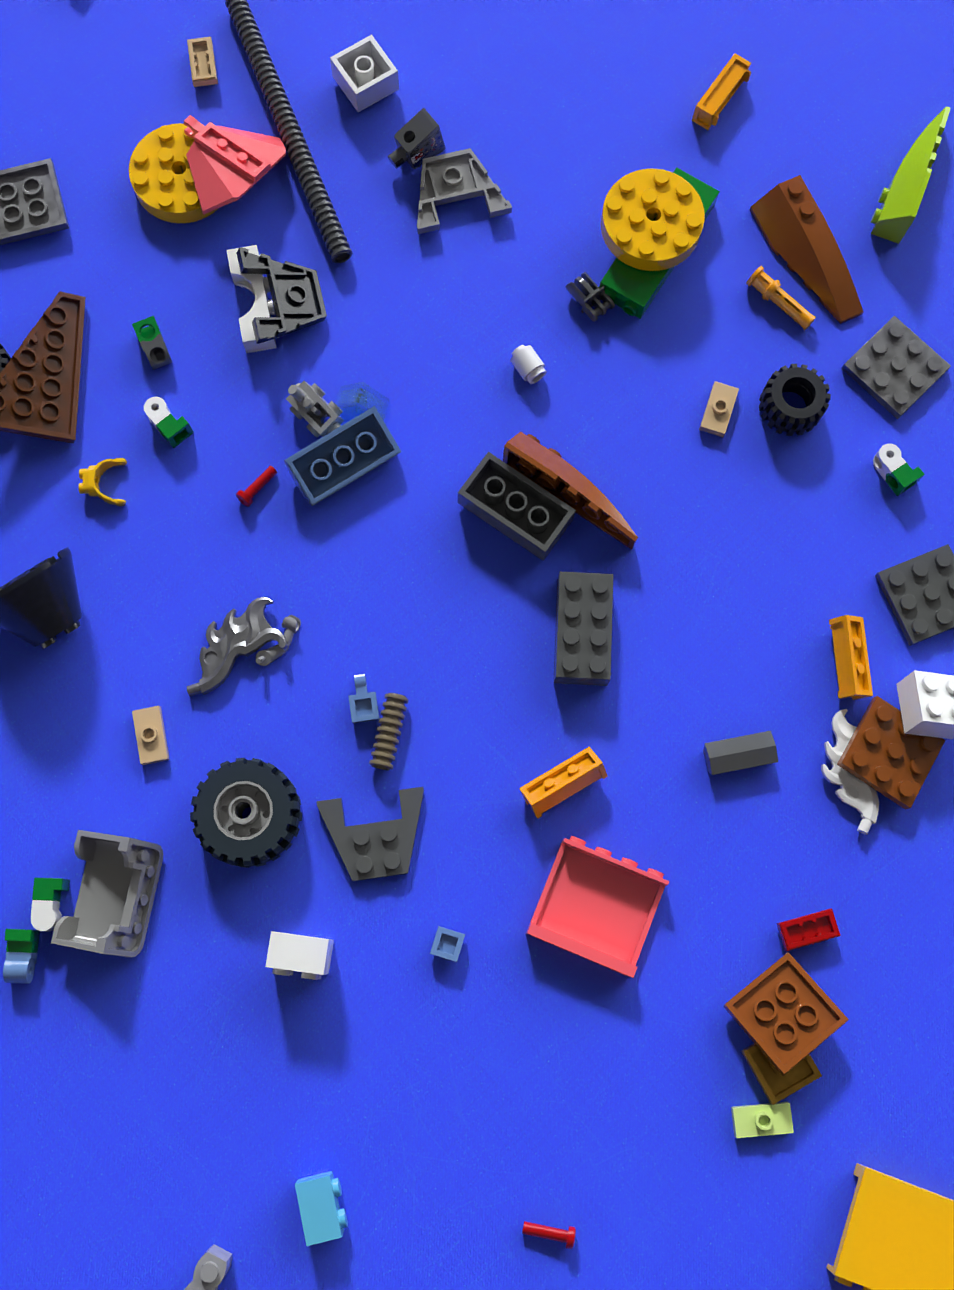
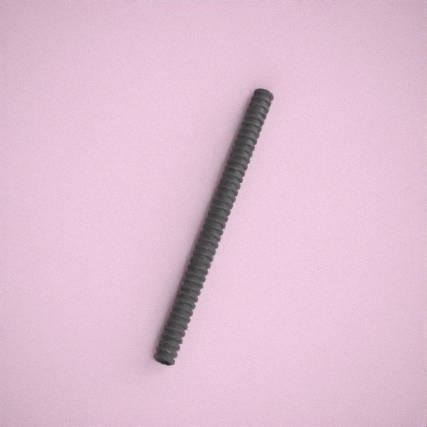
(289, 131)

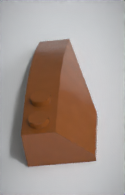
(804, 240)
(568, 484)

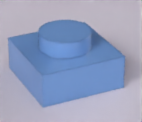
(447, 944)

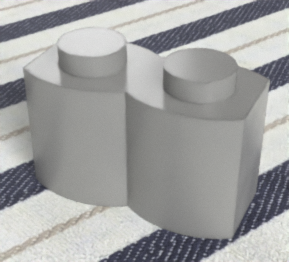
(211, 1269)

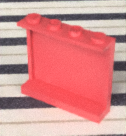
(597, 906)

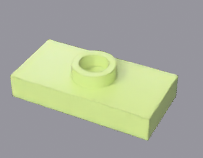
(762, 1120)

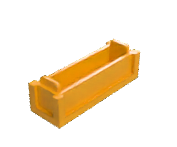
(721, 91)
(851, 657)
(563, 781)

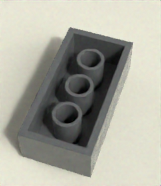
(515, 506)
(583, 628)

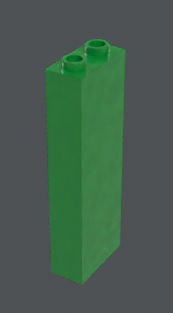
(636, 288)

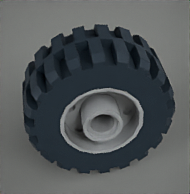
(226, 796)

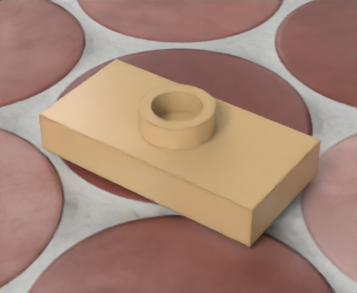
(202, 61)
(719, 409)
(150, 735)

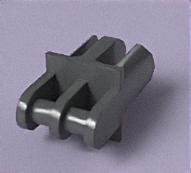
(589, 294)

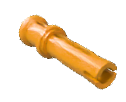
(772, 290)

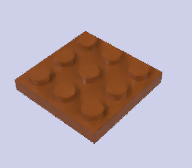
(887, 757)
(785, 1013)

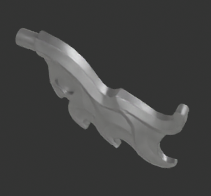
(233, 639)

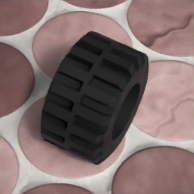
(803, 383)

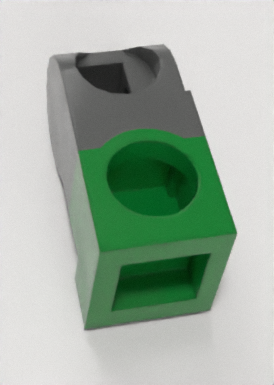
(152, 342)

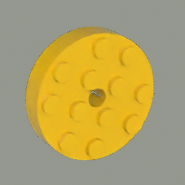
(159, 179)
(632, 206)

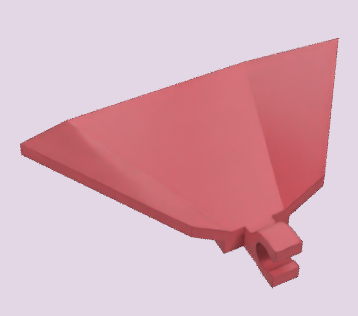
(228, 161)

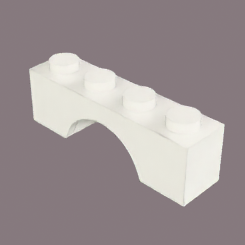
(262, 306)

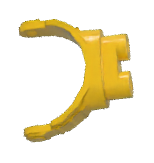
(92, 476)

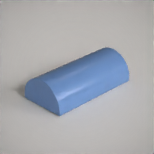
(342, 456)

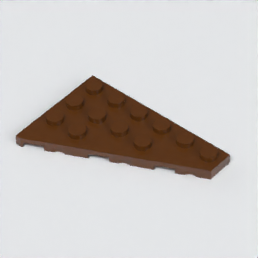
(44, 375)

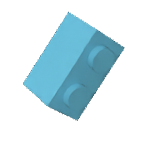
(320, 1208)

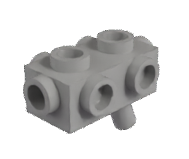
(310, 405)

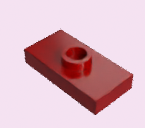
(808, 929)

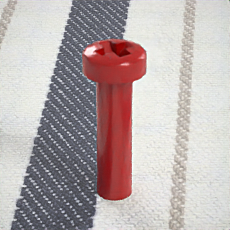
(246, 496)
(551, 1233)

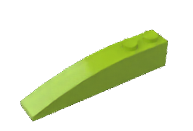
(908, 185)

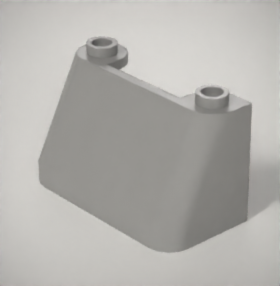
(113, 895)

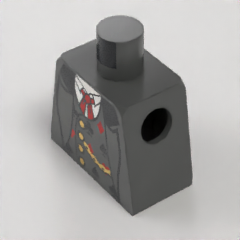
(417, 140)

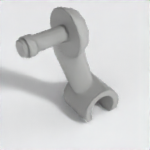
(268, 655)

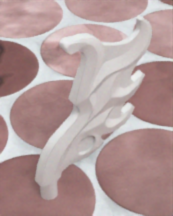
(852, 790)

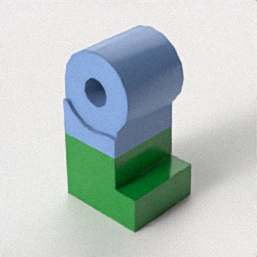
(20, 955)

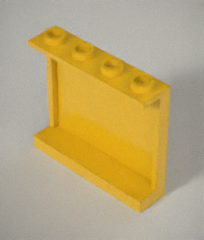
(896, 1236)

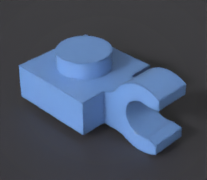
(363, 704)

